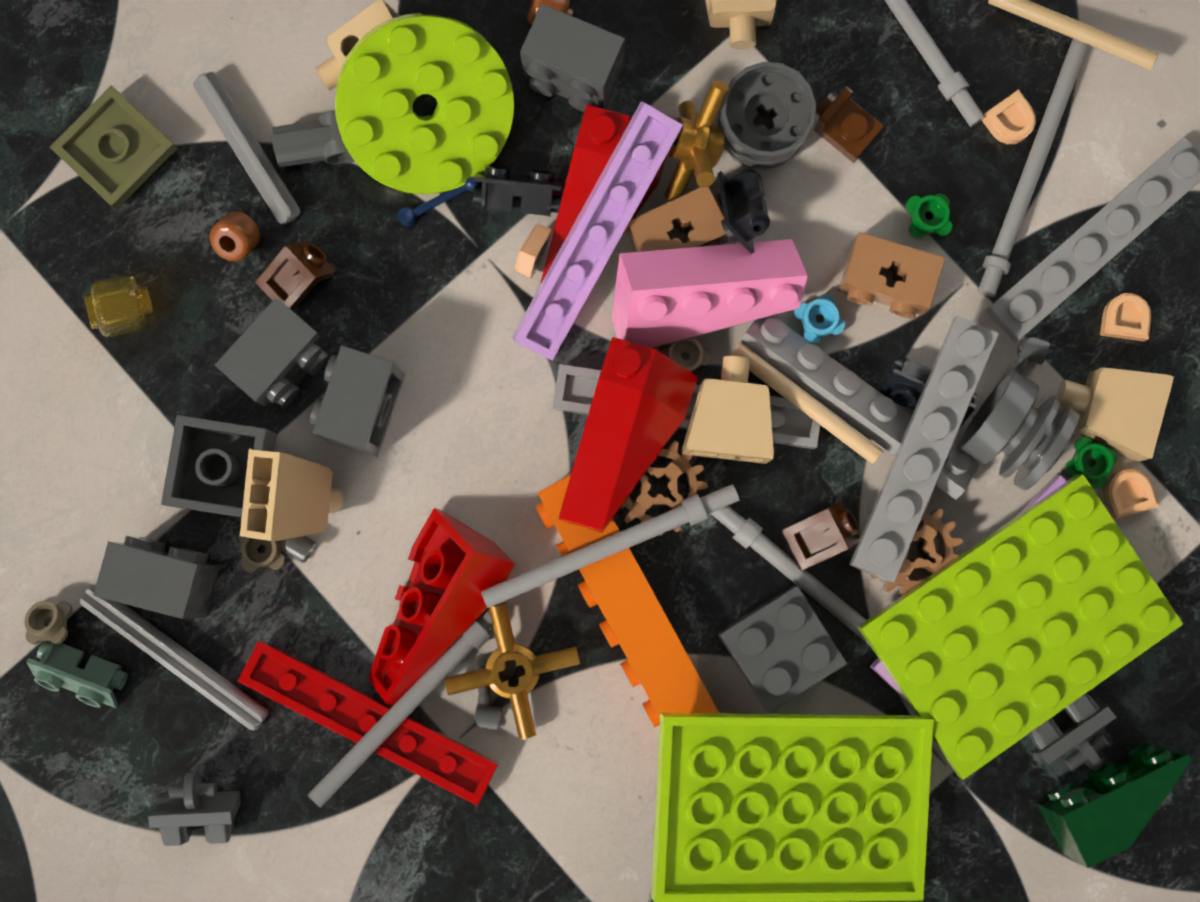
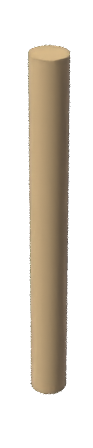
(1079, 31)
(809, 405)

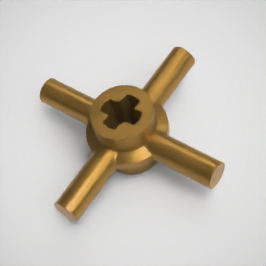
(698, 142)
(515, 690)

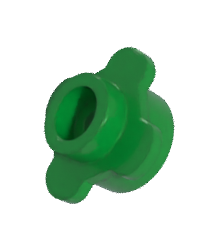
(938, 207)
(1103, 459)

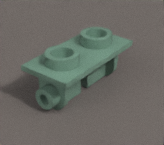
(60, 669)

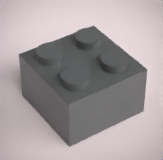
(572, 59)
(275, 356)
(357, 400)
(211, 464)
(157, 580)
(781, 648)

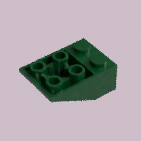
(1113, 804)

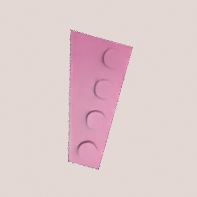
(703, 289)

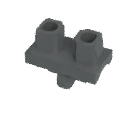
(1087, 720)
(195, 805)

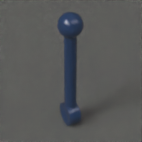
(408, 216)

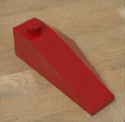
(593, 148)
(631, 418)
(438, 602)

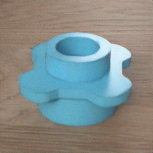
(825, 307)

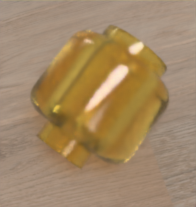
(117, 306)

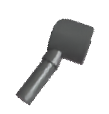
(1031, 350)
(300, 548)
(487, 715)

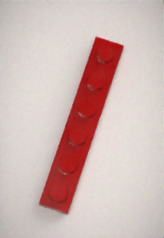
(355, 713)

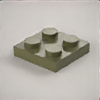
(113, 147)

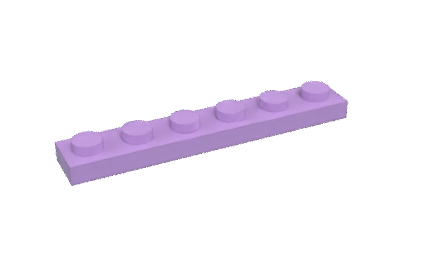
(597, 230)

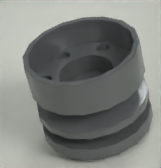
(774, 93)
(1026, 435)

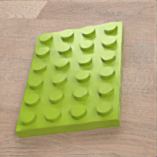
(1020, 625)
(791, 807)

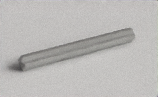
(176, 659)

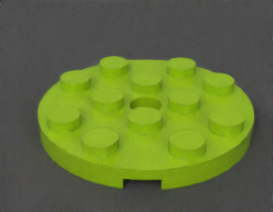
(415, 58)

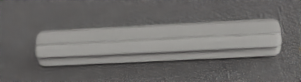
(246, 147)

